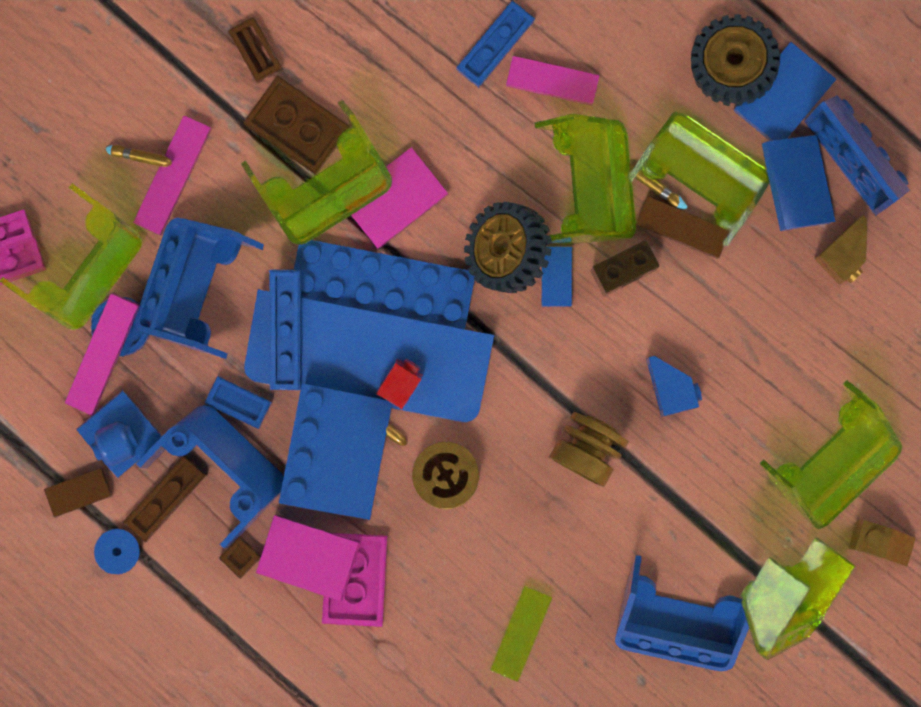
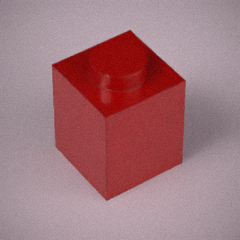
(400, 382)

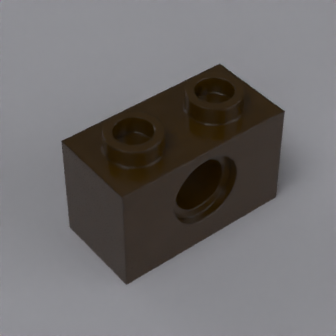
(624, 268)

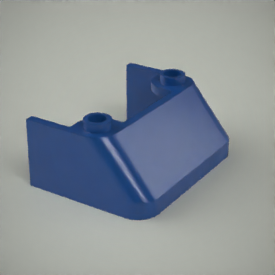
(182, 280)
(257, 477)
(679, 628)

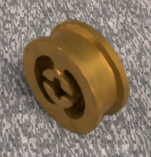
(425, 488)

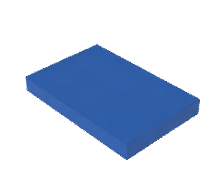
(792, 96)
(798, 182)

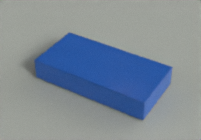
(557, 278)
(238, 402)

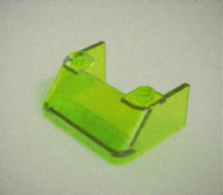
(706, 167)
(599, 178)
(333, 192)
(95, 276)
(842, 465)
(790, 601)

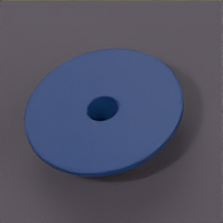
(116, 551)

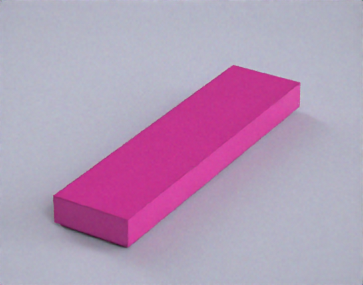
(171, 180)
(102, 354)

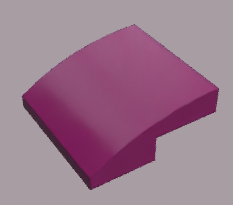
(18, 247)

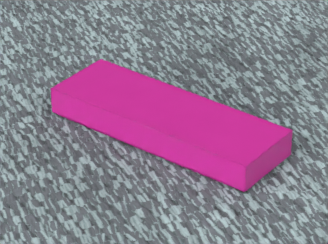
(552, 80)

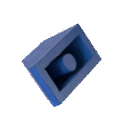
(672, 388)

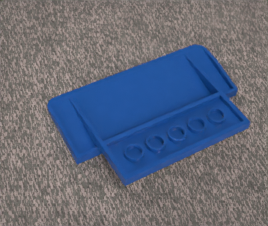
(378, 308)

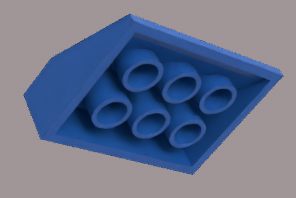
(856, 154)
(335, 452)

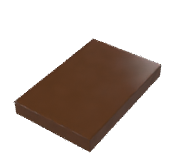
(296, 125)

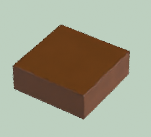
(240, 557)

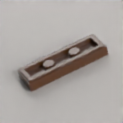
(682, 227)
(165, 498)

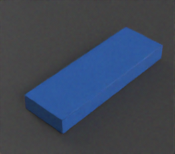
(495, 44)

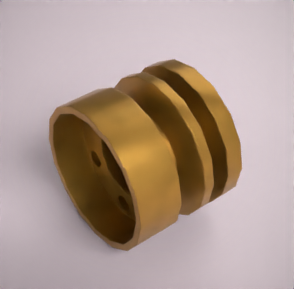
(589, 448)

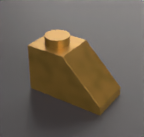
(846, 253)
(882, 542)

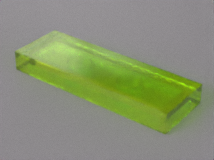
(521, 633)

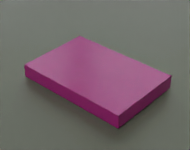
(409, 197)
(308, 558)
(366, 586)

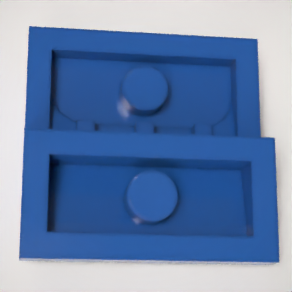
(122, 409)

